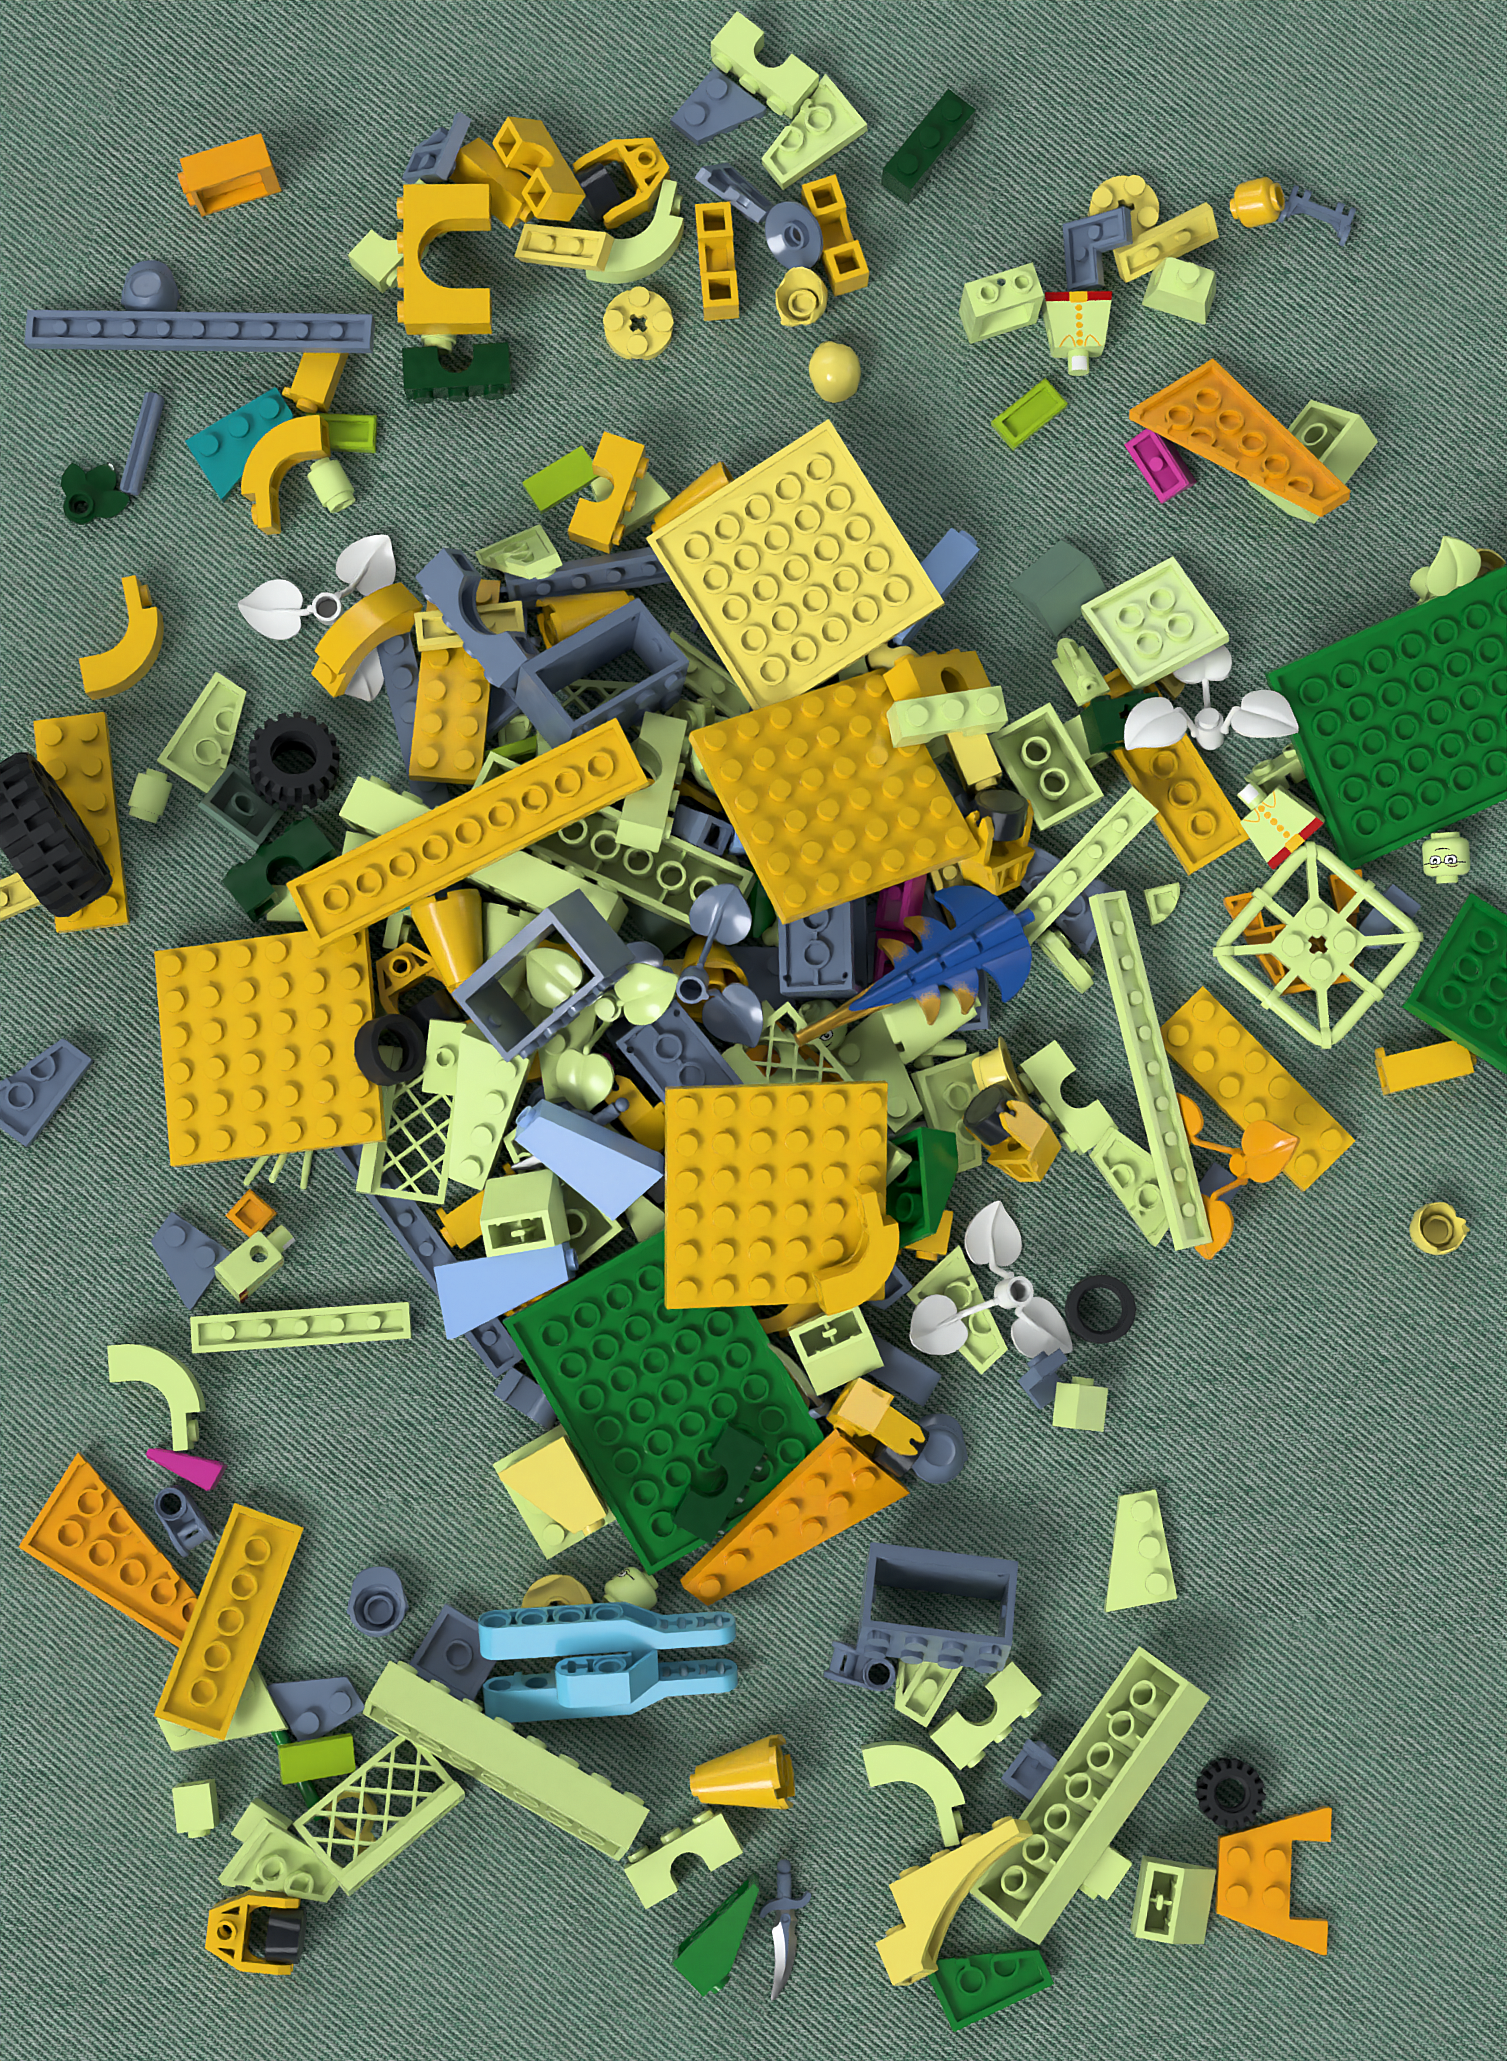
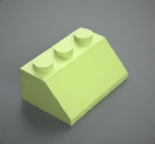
(1334, 438)
(1046, 767)

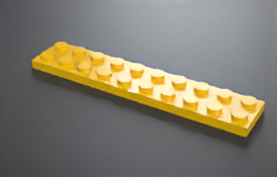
(467, 834)

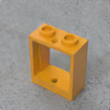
(228, 175)

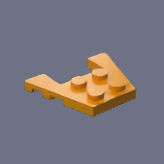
(1257, 933)
(1256, 1877)

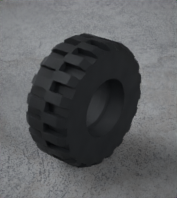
(48, 839)

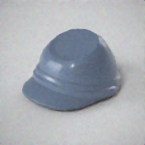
(150, 288)
(944, 1451)
(377, 1601)

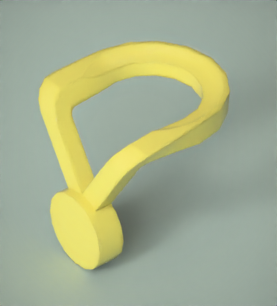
(365, 1834)

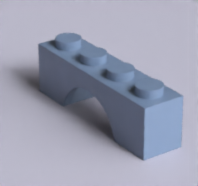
(452, 586)

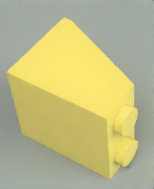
(558, 1486)

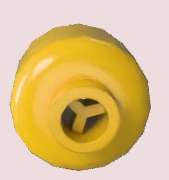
(1257, 202)

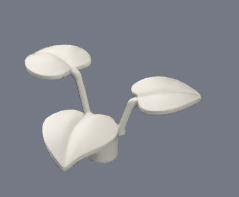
(277, 604)
(1261, 714)
(997, 1241)

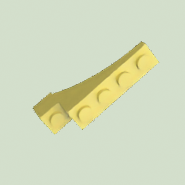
(933, 1894)

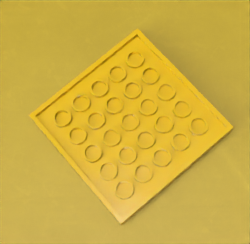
(829, 798)
(266, 1047)
(766, 1187)

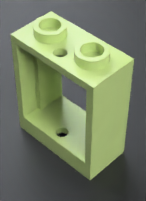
(997, 309)

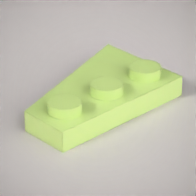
(944, 1097)
(1134, 1181)
(955, 1280)

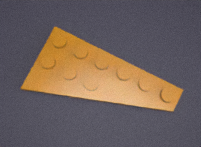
(107, 1552)

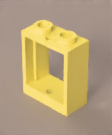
(973, 761)

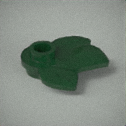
(94, 489)

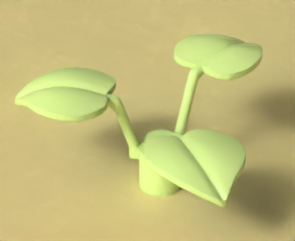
(1453, 567)
(639, 995)

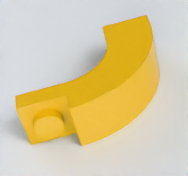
(273, 457)
(359, 631)
(134, 655)
(870, 1265)

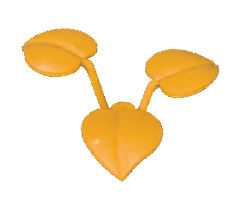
(1263, 1158)

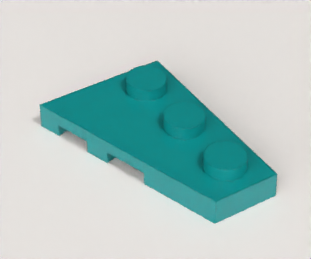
(227, 443)

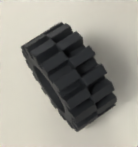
(1252, 1798)

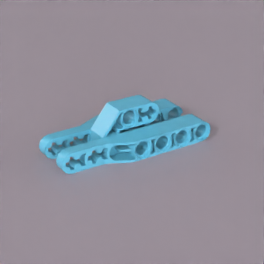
(603, 1682)

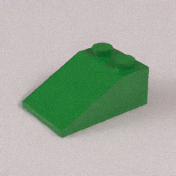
(922, 1189)
(711, 1948)

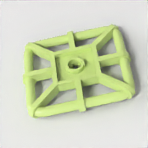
(1317, 969)

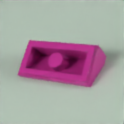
(1160, 464)
(900, 902)

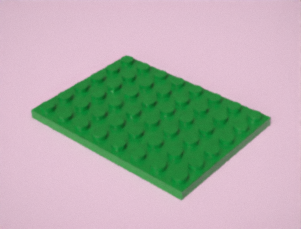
(1405, 720)
(652, 1390)

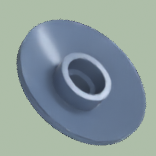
(793, 235)

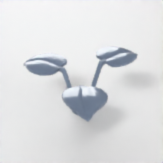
(737, 1011)

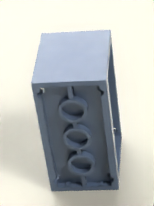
(588, 650)
(825, 953)
(498, 1013)
(675, 1053)
(940, 1574)

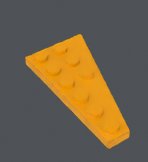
(1229, 427)
(810, 1505)

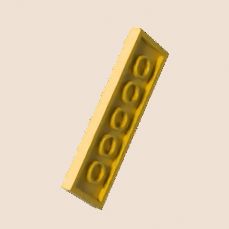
(452, 710)
(80, 762)
(1179, 785)
(1251, 1084)
(228, 1622)

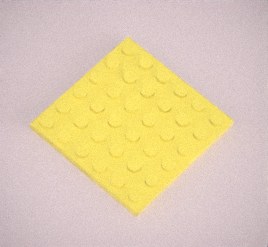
(795, 569)

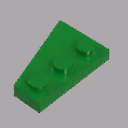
(987, 1982)

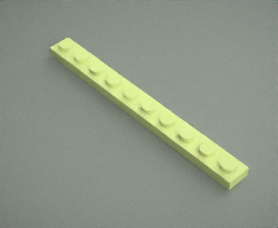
(1150, 1070)

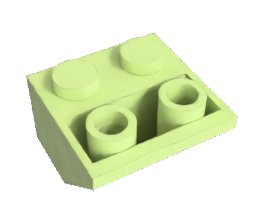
(523, 1213)
(835, 1348)
(1172, 1901)

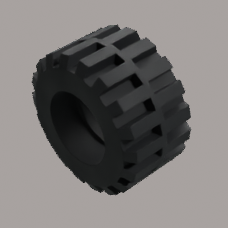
(300, 735)

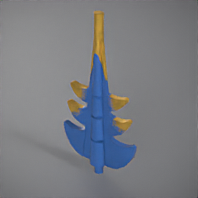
(984, 939)

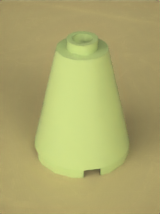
(498, 928)
(909, 1024)

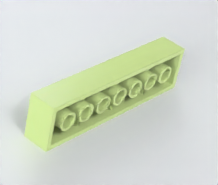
(519, 878)
(656, 881)
(505, 1760)
(1091, 1794)

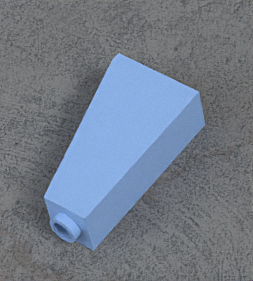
(944, 568)
(589, 1157)
(487, 1287)

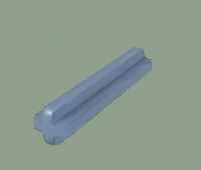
(142, 443)

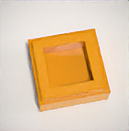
(251, 1213)

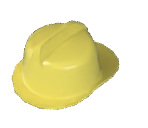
(998, 1068)

